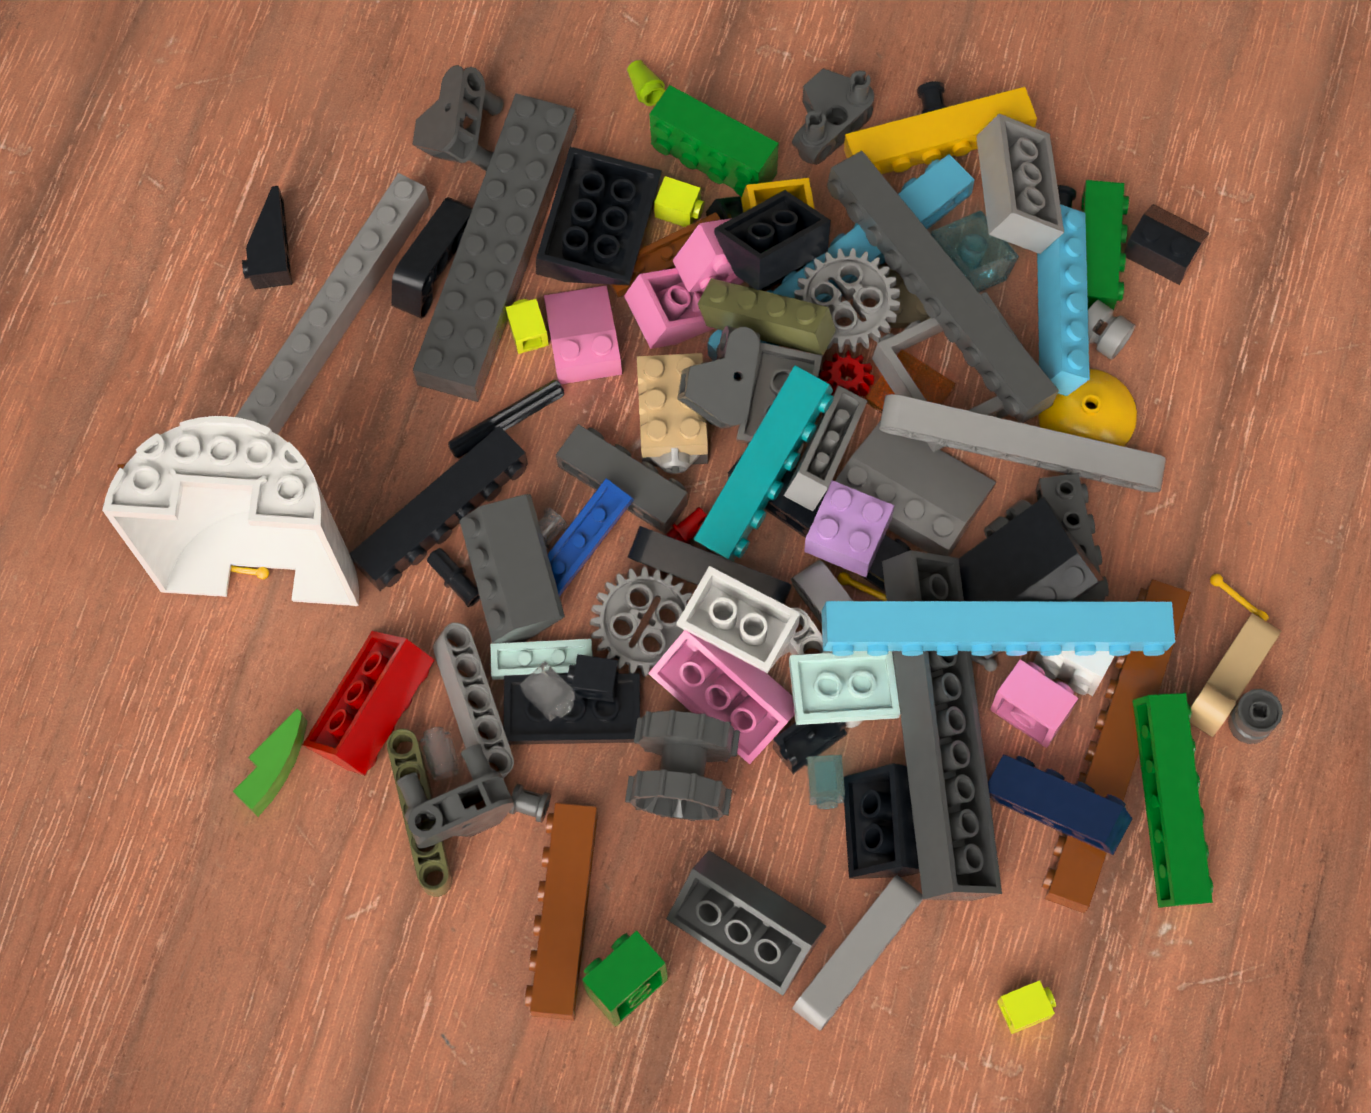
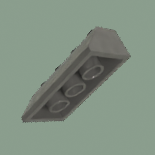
(511, 569)
(745, 922)

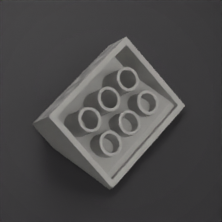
(930, 489)

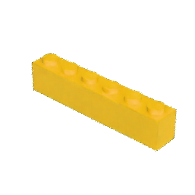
(936, 133)

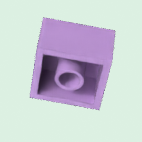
(848, 528)

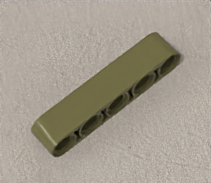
(423, 861)

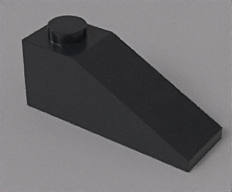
(268, 246)

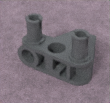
(833, 109)
(441, 128)
(711, 385)
(450, 808)

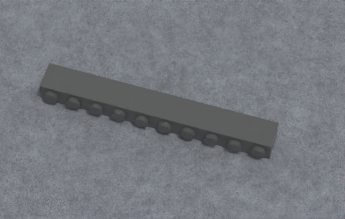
(941, 288)

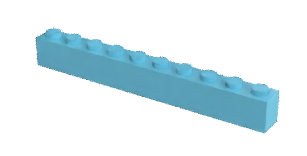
(928, 197)
(997, 627)

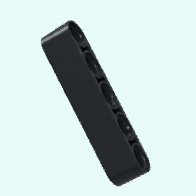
(692, 563)

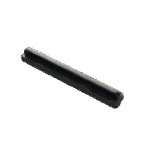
(507, 417)

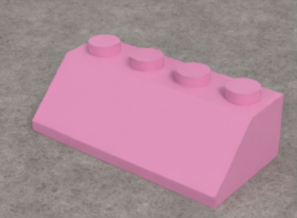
(725, 689)

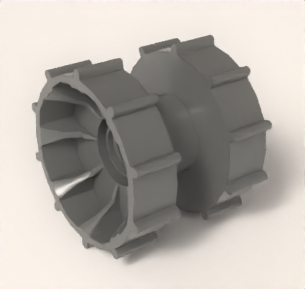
(685, 746)

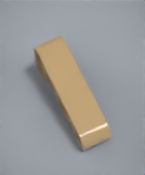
(1233, 674)

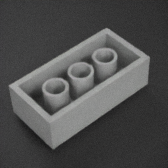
(1019, 184)

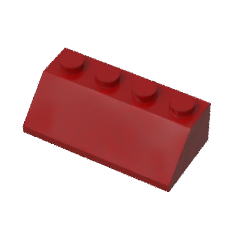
(369, 702)

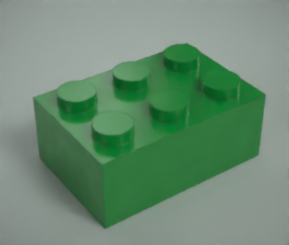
(624, 977)

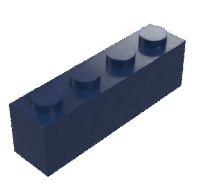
(1059, 804)

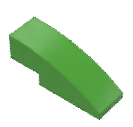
(273, 764)

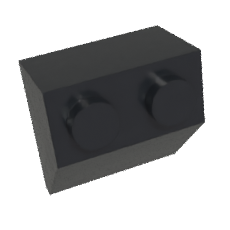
(1165, 243)

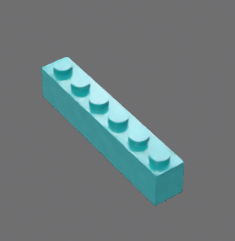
(764, 464)

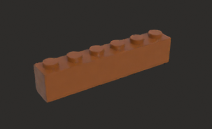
(563, 912)

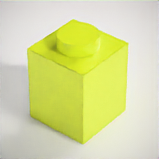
(678, 202)
(527, 325)
(1027, 1006)

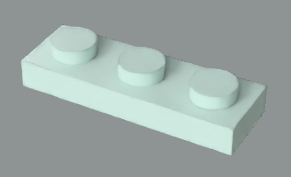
(526, 657)

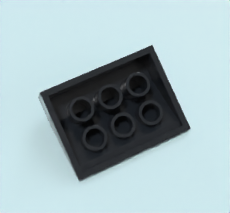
(597, 219)
(1028, 561)

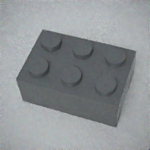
(771, 372)

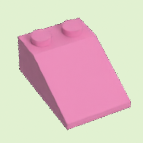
(665, 308)
(583, 335)

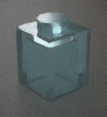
(825, 781)

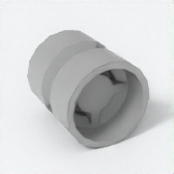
(1114, 335)

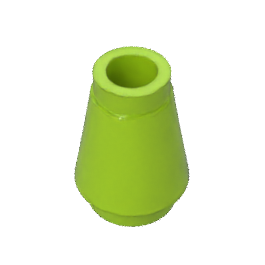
(645, 83)

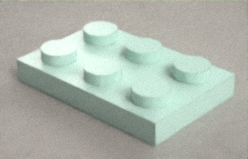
(843, 687)

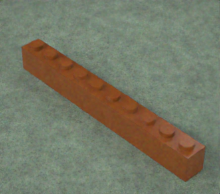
(1112, 756)

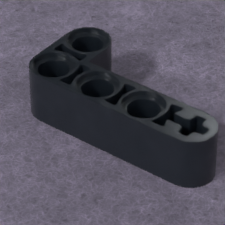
(428, 258)

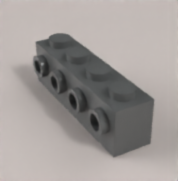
(1068, 500)

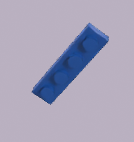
(587, 532)

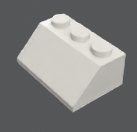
(739, 619)

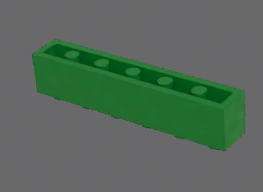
(1172, 800)

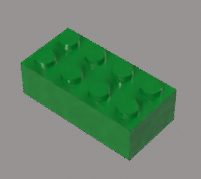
(711, 141)

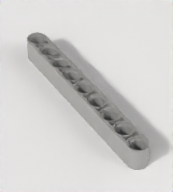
(1022, 443)

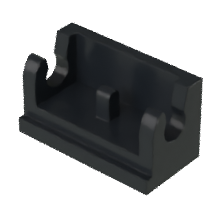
(806, 741)

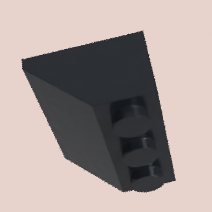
(773, 239)
(880, 824)

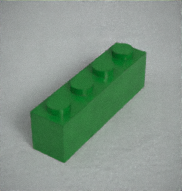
(1104, 211)

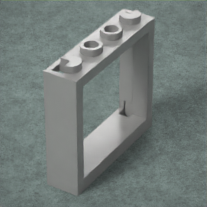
(898, 377)

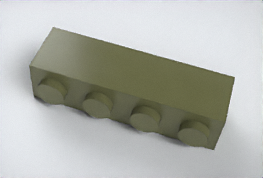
(773, 316)

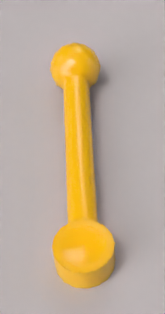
(261, 572)
(844, 579)
(1217, 580)

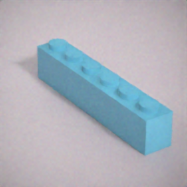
(1064, 306)

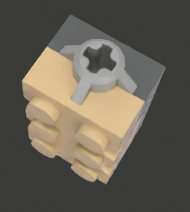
(669, 430)

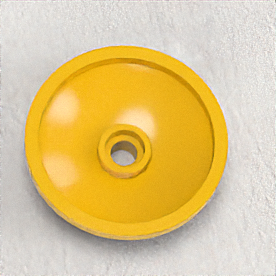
(1109, 422)

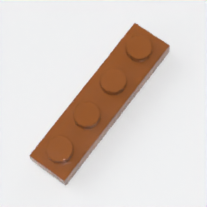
(661, 253)

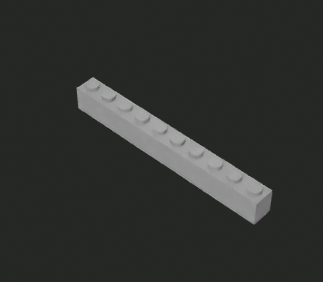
(336, 304)

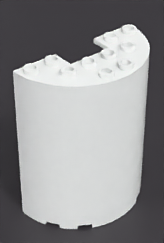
(223, 498)

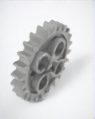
(870, 284)
(619, 607)

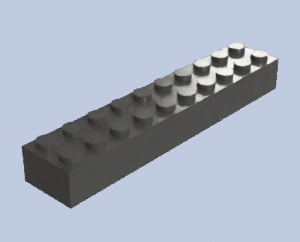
(495, 248)
(943, 746)

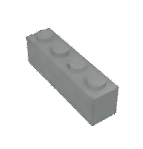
(825, 449)

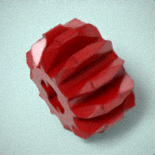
(848, 367)

